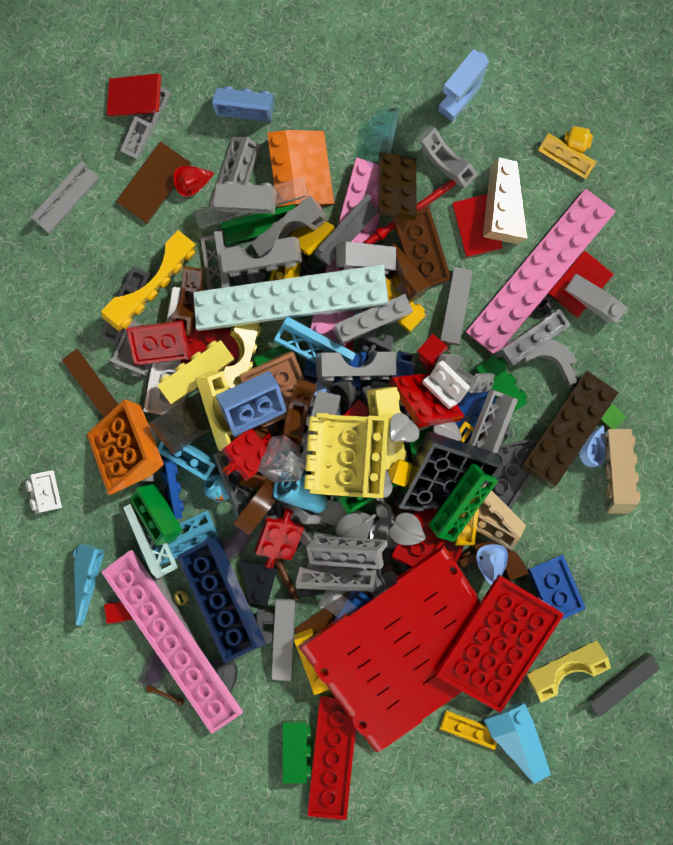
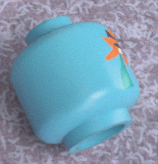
(215, 489)

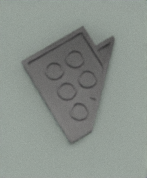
(511, 477)

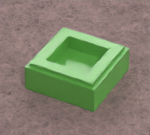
(613, 417)

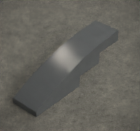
(136, 280)

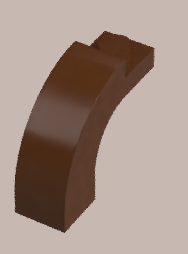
(185, 311)
(297, 410)
(256, 508)
(515, 566)

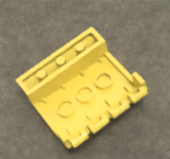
(347, 455)

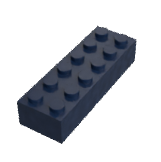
(221, 600)

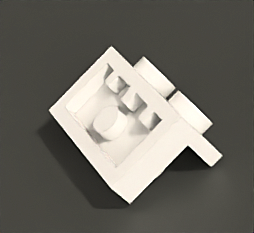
(446, 385)
(43, 492)

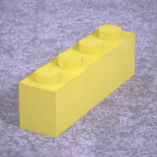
(183, 380)
(386, 403)

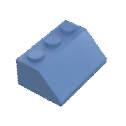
(243, 104)
(251, 403)

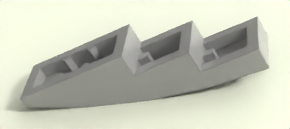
(143, 127)
(456, 306)
(283, 639)

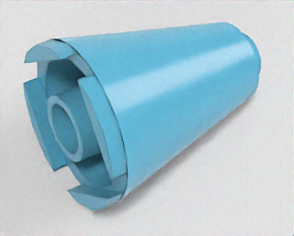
(294, 494)

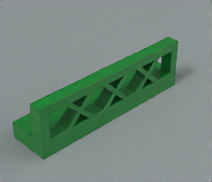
(251, 226)
(459, 501)

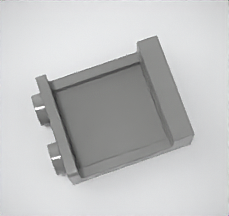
(123, 357)
(479, 383)

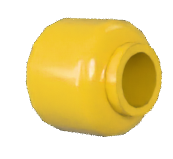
(579, 138)

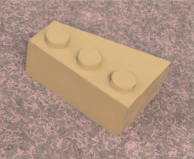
(499, 522)

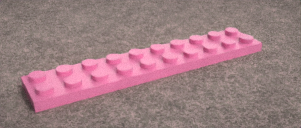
(362, 182)
(540, 272)
(172, 642)

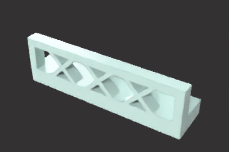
(147, 547)

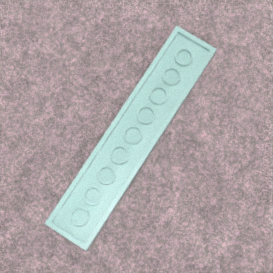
(291, 298)

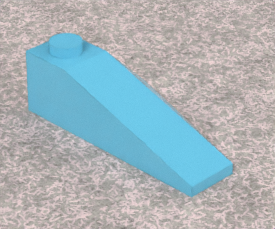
(86, 570)

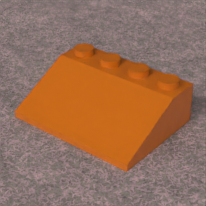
(302, 155)
(124, 447)

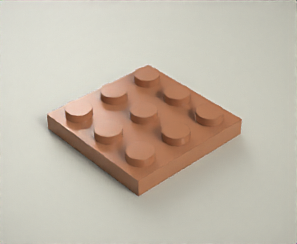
(286, 373)

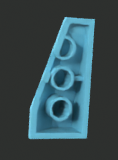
(518, 737)

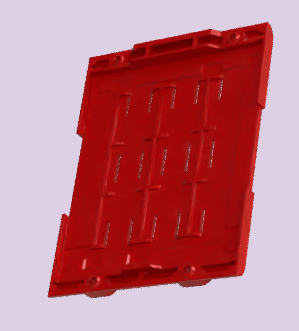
(366, 628)

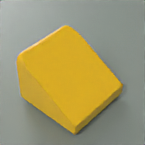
(400, 472)

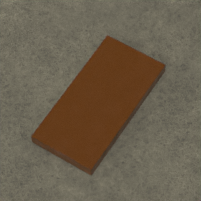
(152, 183)
(422, 246)

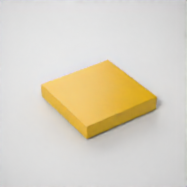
(311, 239)

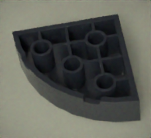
(439, 468)

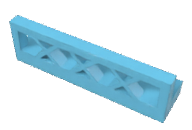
(312, 338)
(194, 536)

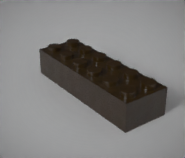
(568, 429)

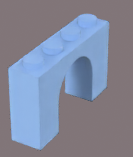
(463, 84)

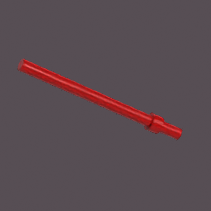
(382, 232)

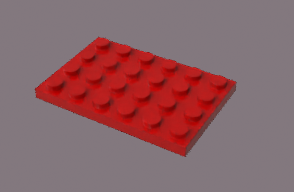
(499, 643)

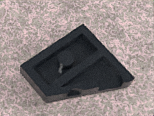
(258, 581)

